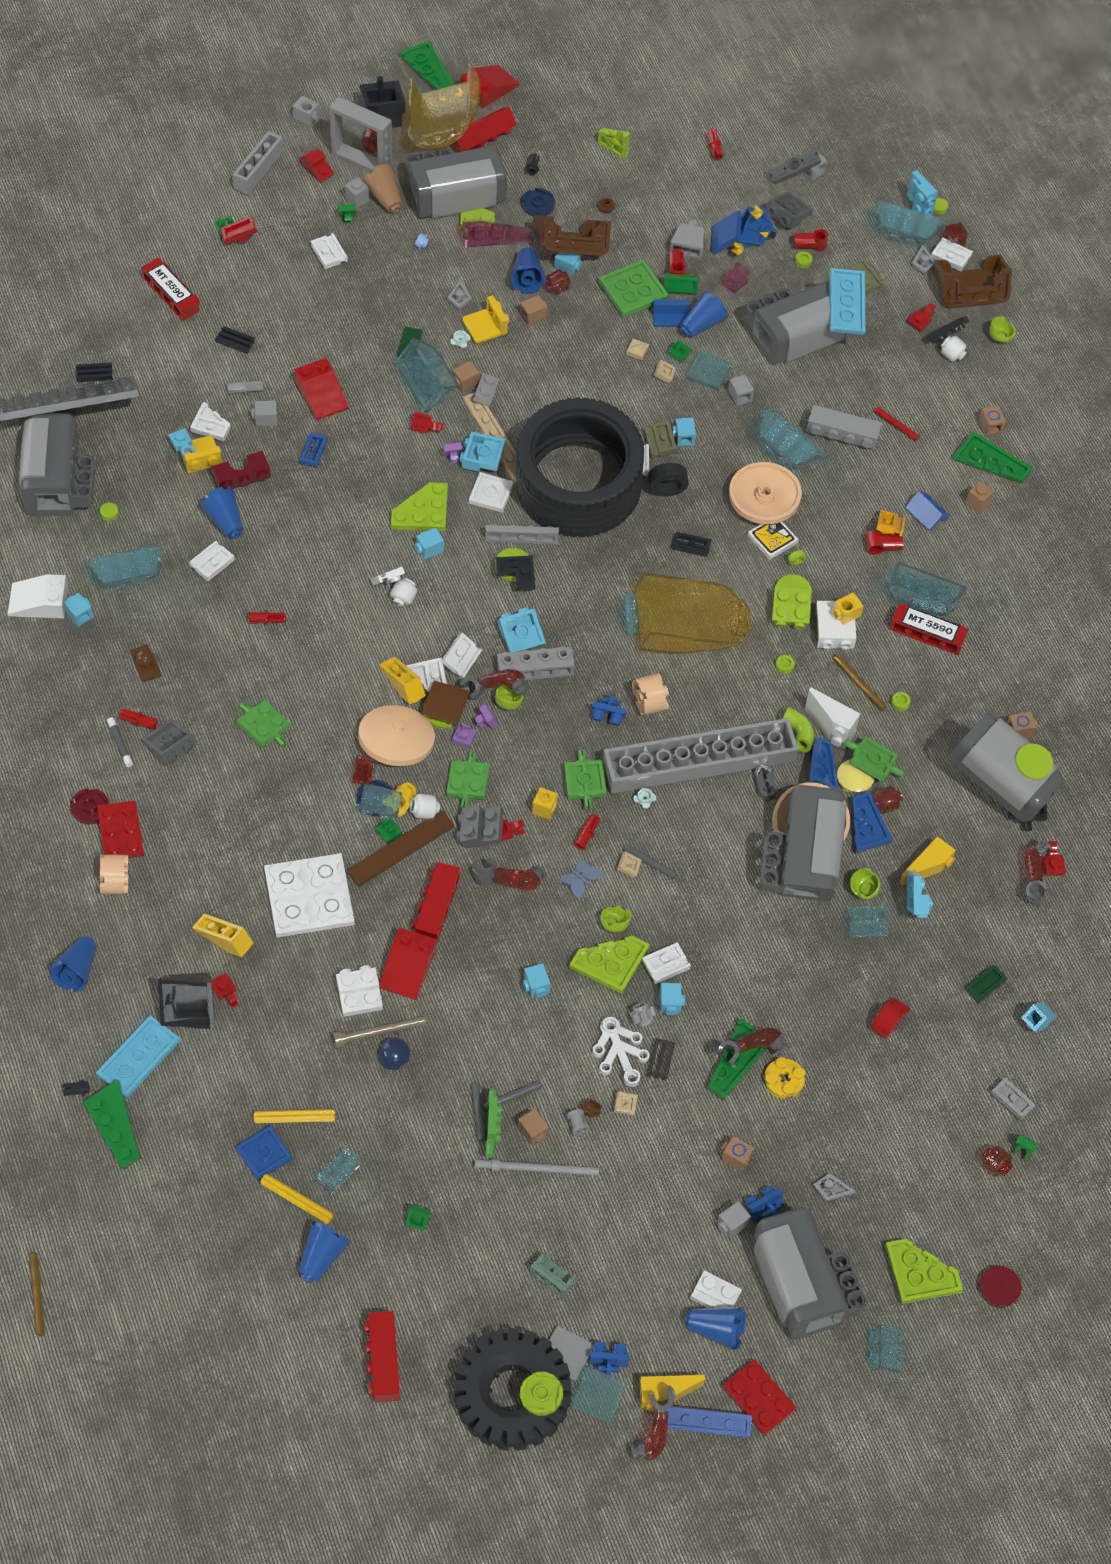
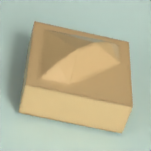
(637, 349)
(664, 371)
(629, 864)
(625, 1103)

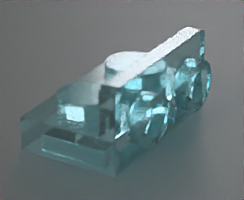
(631, 617)
(380, 801)
(868, 921)
(886, 1349)

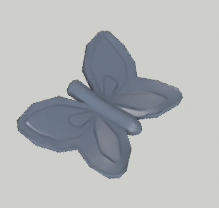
(580, 877)

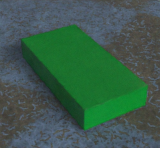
(681, 283)

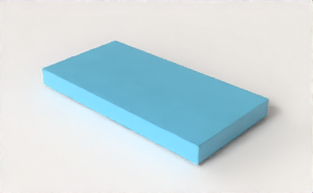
(847, 301)
(139, 1055)

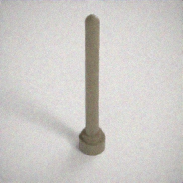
(341, 1039)

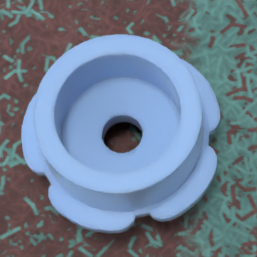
(421, 241)

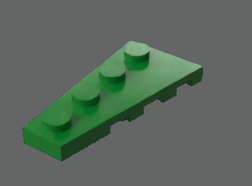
(427, 64)
(990, 458)
(728, 1077)
(114, 1123)

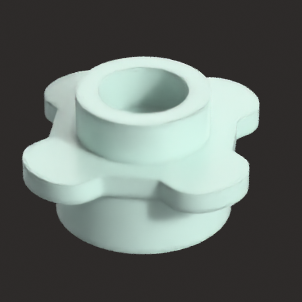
(460, 339)
(644, 792)

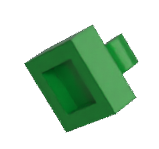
(347, 212)
(222, 223)
(679, 351)
(389, 831)
(1027, 1144)
(418, 1217)

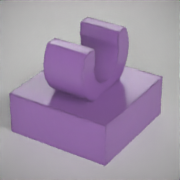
(452, 450)
(486, 718)
(464, 736)

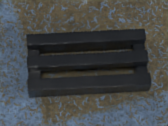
(236, 337)
(95, 370)
(691, 546)

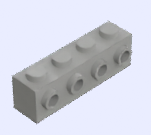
(258, 162)
(844, 427)
(539, 663)

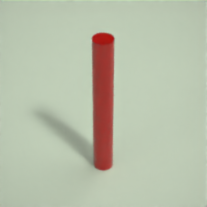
(897, 424)

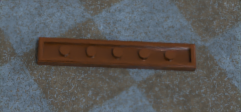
(400, 848)

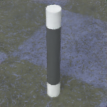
(119, 741)

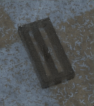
(657, 1074)

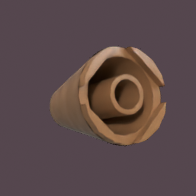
(384, 187)

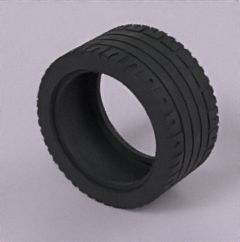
(579, 423)

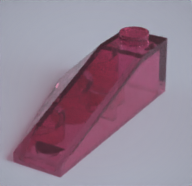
(489, 233)

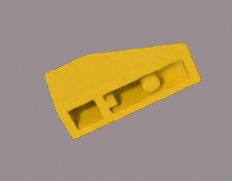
(403, 680)
(932, 860)
(224, 934)
(658, 1384)

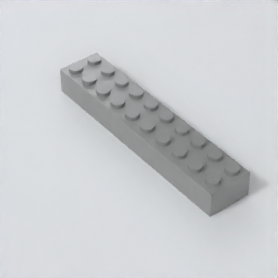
(699, 755)

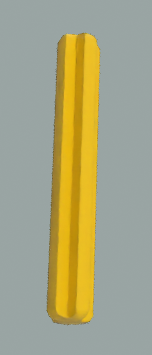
(284, 1116)
(297, 1198)

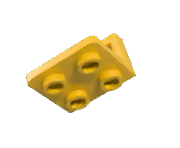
(487, 322)
(205, 455)

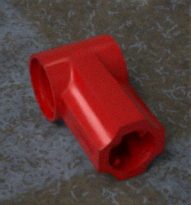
(815, 240)
(676, 262)
(879, 542)

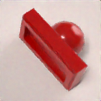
(239, 231)

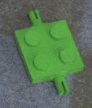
(263, 723)
(874, 758)
(585, 779)
(468, 780)
(494, 1123)

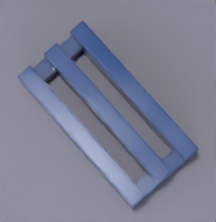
(310, 461)

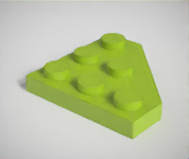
(423, 509)
(611, 962)
(919, 1273)

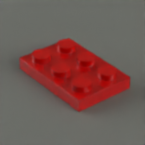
(120, 829)
(760, 1397)

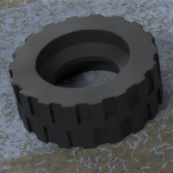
(668, 471)

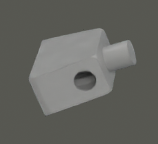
(689, 239)

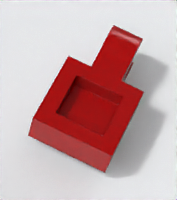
(920, 319)
(423, 423)
(512, 828)
(1054, 863)
(225, 988)

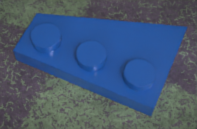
(823, 764)
(868, 824)

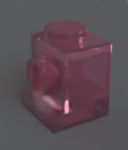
(736, 278)

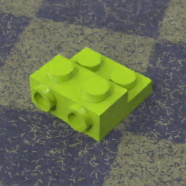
(791, 607)

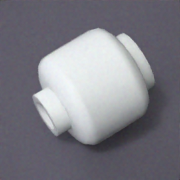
(953, 348)
(403, 592)
(424, 806)

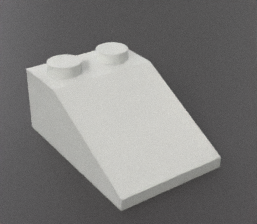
(39, 597)
(832, 718)

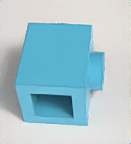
(568, 262)
(684, 432)
(429, 543)
(78, 609)
(536, 981)
(671, 998)
(1038, 1016)

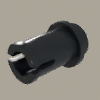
(532, 166)
(76, 1088)

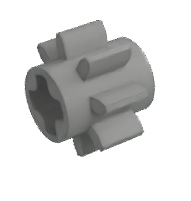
(642, 1014)

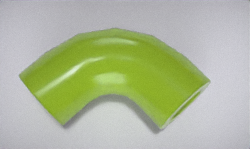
(802, 728)

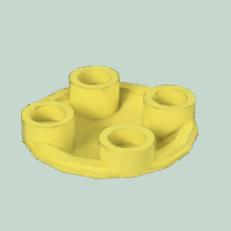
(853, 778)

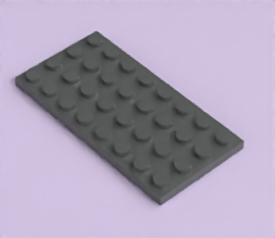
(67, 399)

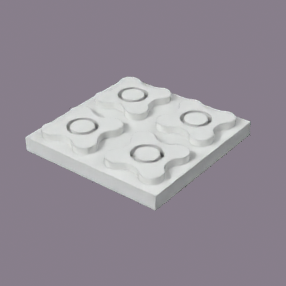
(309, 895)

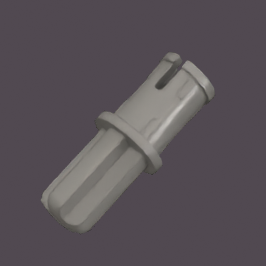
(243, 387)

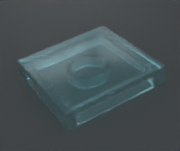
(709, 370)
(599, 1394)

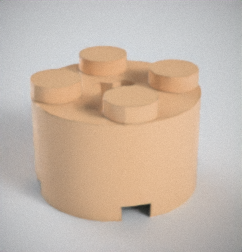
(650, 694)
(113, 874)

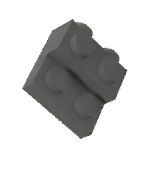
(788, 210)
(169, 742)
(480, 826)

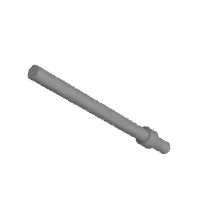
(496, 1165)

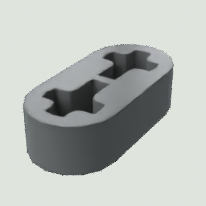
(769, 782)

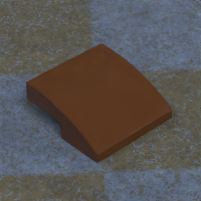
(445, 703)

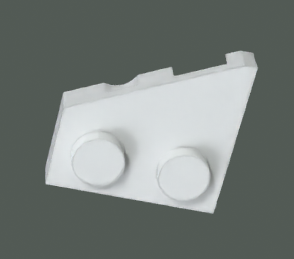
(210, 424)

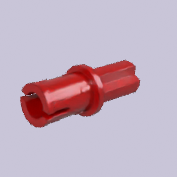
(715, 144)
(265, 617)
(138, 719)
(587, 832)

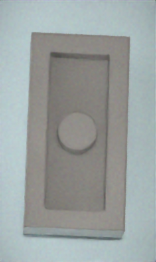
(486, 389)
(1013, 1099)

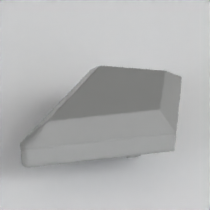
(923, 260)
(459, 295)
(832, 1188)

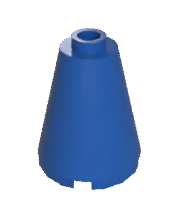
(527, 272)
(703, 315)
(224, 511)
(74, 965)
(321, 1251)
(718, 1325)

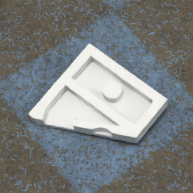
(429, 671)

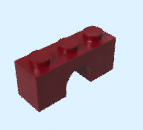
(256, 470)

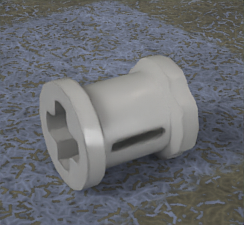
(578, 1122)

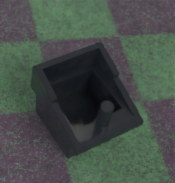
(384, 99)
(187, 1001)

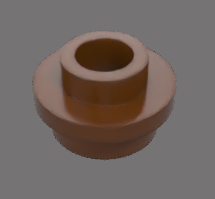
(606, 205)
(591, 1108)

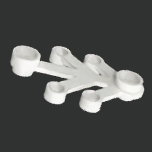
(620, 1048)

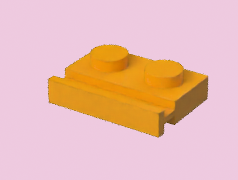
(890, 523)

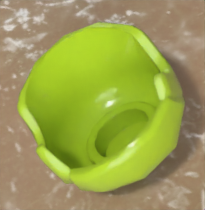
(1001, 330)
(508, 698)
(865, 884)
(615, 919)

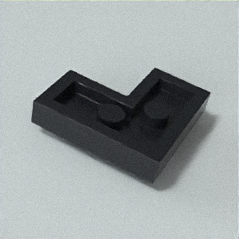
(953, 327)
(517, 566)

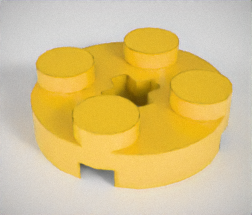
(788, 1088)

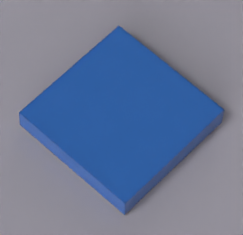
(726, 232)
(263, 1153)

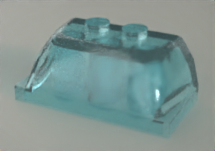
(907, 222)
(425, 374)
(787, 440)
(126, 566)
(924, 590)

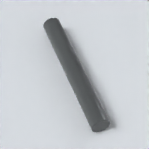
(650, 861)
(516, 1094)
(478, 1112)

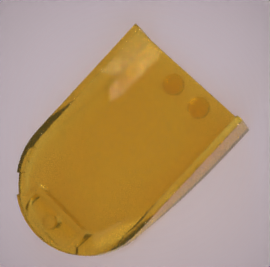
(442, 114)
(688, 615)

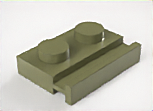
(872, 281)
(660, 439)

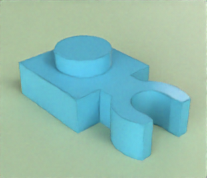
(181, 441)

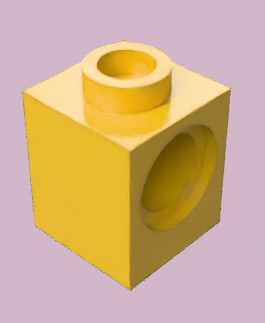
(848, 602)
(545, 803)

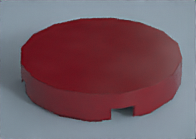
(85, 804)
(1000, 1286)

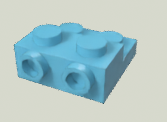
(921, 194)
(482, 452)
(521, 630)
(917, 899)

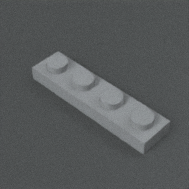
(521, 534)

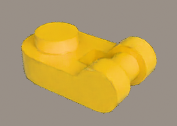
(408, 792)

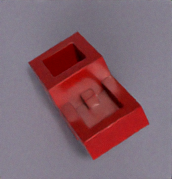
(315, 162)
(889, 1017)

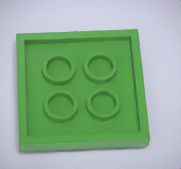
(633, 288)

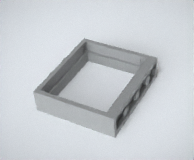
(368, 119)

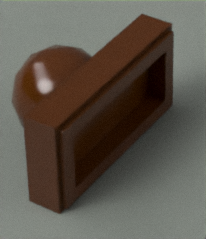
(145, 663)

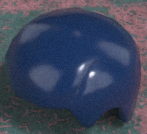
(394, 1053)

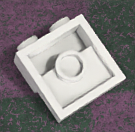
(359, 991)

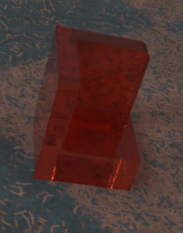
(956, 233)
(364, 770)

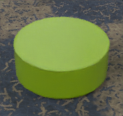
(941, 206)
(803, 260)
(109, 511)
(797, 557)
(785, 664)
(900, 701)

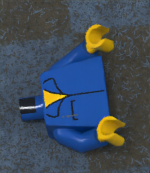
(754, 228)

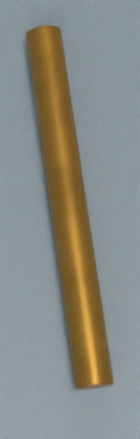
(857, 679)
(37, 1298)

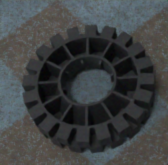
(484, 1364)

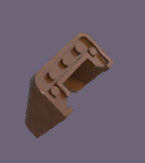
(591, 241)
(974, 286)

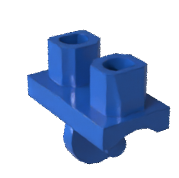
(616, 713)
(767, 1205)
(609, 1361)

